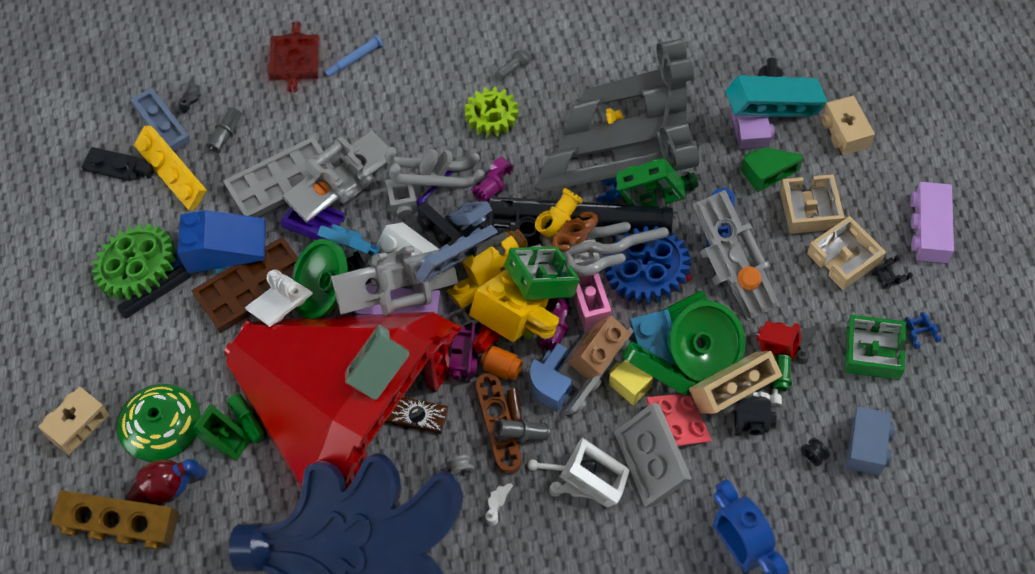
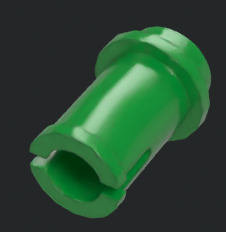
(784, 382)

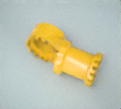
(560, 214)

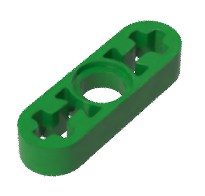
(657, 368)

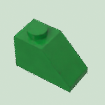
(769, 166)

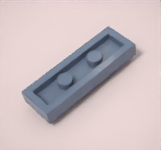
(160, 118)

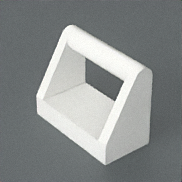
(588, 482)

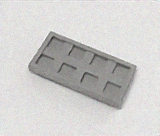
(262, 185)

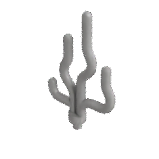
(607, 249)

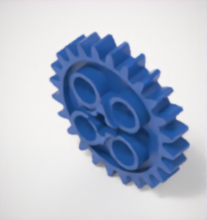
(649, 265)

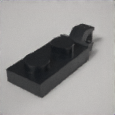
(116, 165)

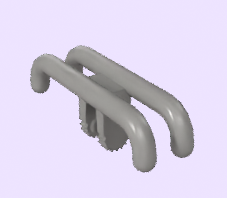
(433, 169)

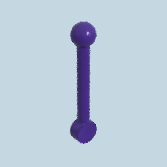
(420, 200)

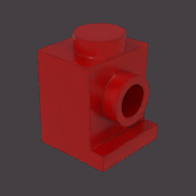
(779, 338)

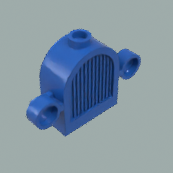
(746, 532)

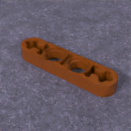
(489, 422)

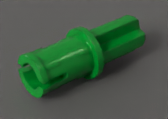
(246, 418)

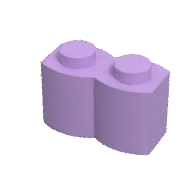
(752, 131)

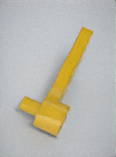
(612, 115)

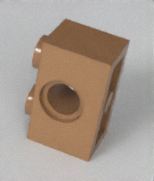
(598, 347)

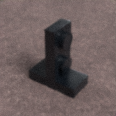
(443, 230)

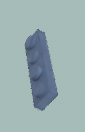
(452, 255)

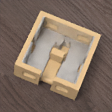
(812, 209)
(846, 252)

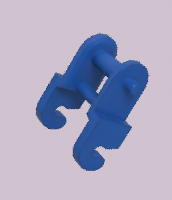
(610, 195)
(928, 326)

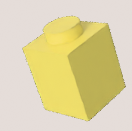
(629, 381)

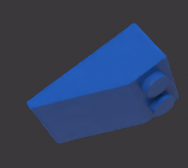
(219, 240)

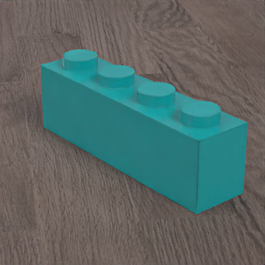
(776, 96)

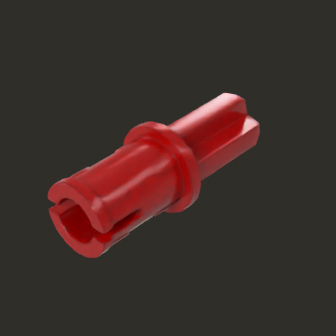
(485, 339)

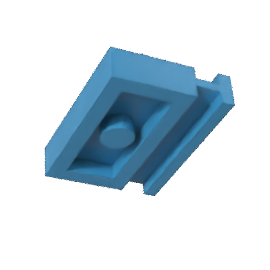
(348, 238)
(653, 332)

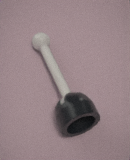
(588, 464)

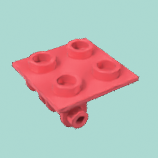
(682, 418)

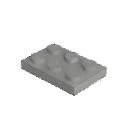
(652, 455)

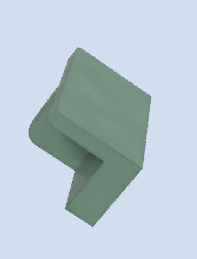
(376, 363)

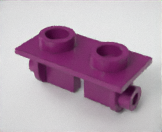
(463, 363)

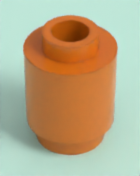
(501, 363)

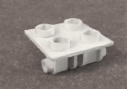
(279, 299)

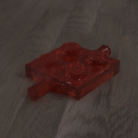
(294, 57)

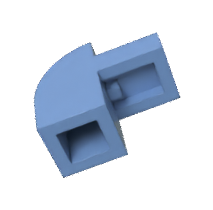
(548, 384)

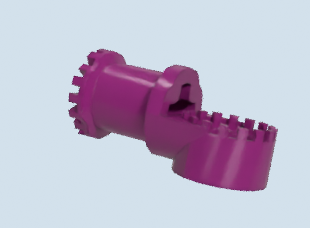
(493, 182)
(560, 309)

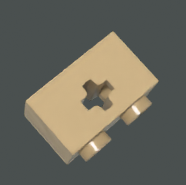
(847, 125)
(69, 433)

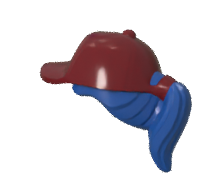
(164, 480)

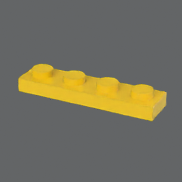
(170, 167)

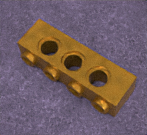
(72, 506)

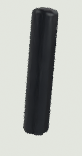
(135, 304)

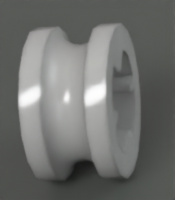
(460, 466)

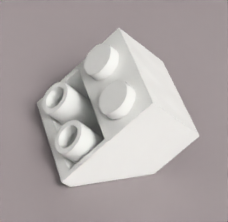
(398, 236)

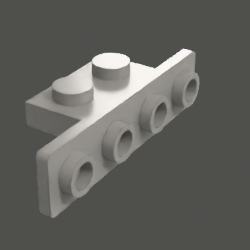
(579, 383)

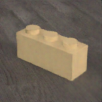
(735, 382)

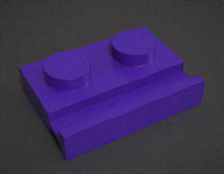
(326, 218)

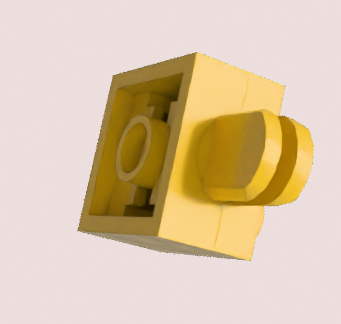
(508, 313)

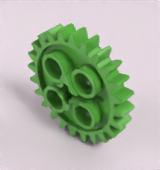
(134, 261)

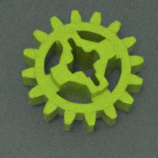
(491, 111)

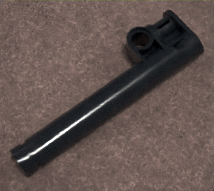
(522, 213)

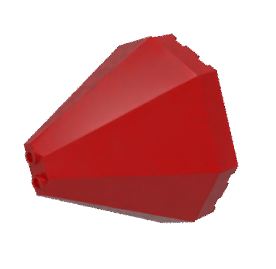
(300, 386)

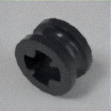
(815, 451)

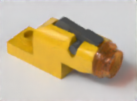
(485, 265)

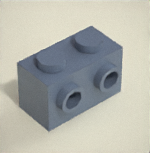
(869, 441)

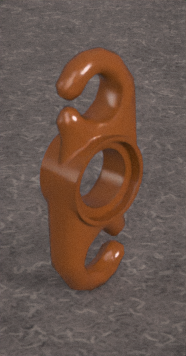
(583, 226)

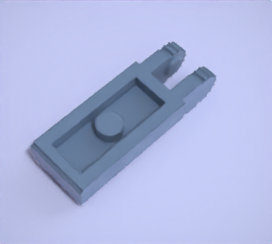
(469, 213)

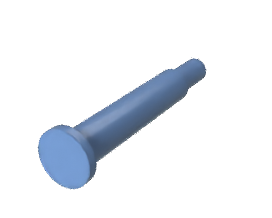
(355, 55)

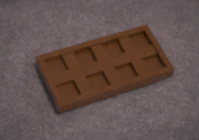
(236, 287)

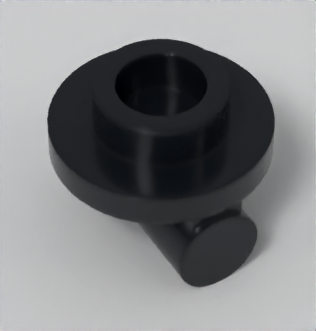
(770, 69)

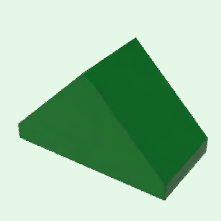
(221, 433)

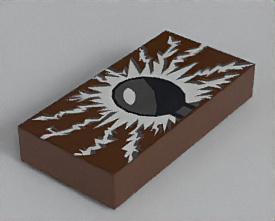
(419, 415)

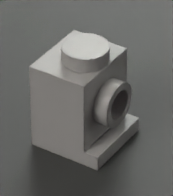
(401, 199)

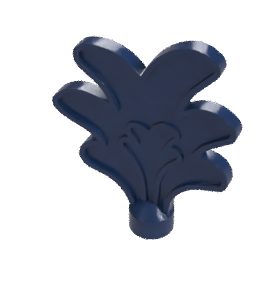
(353, 526)

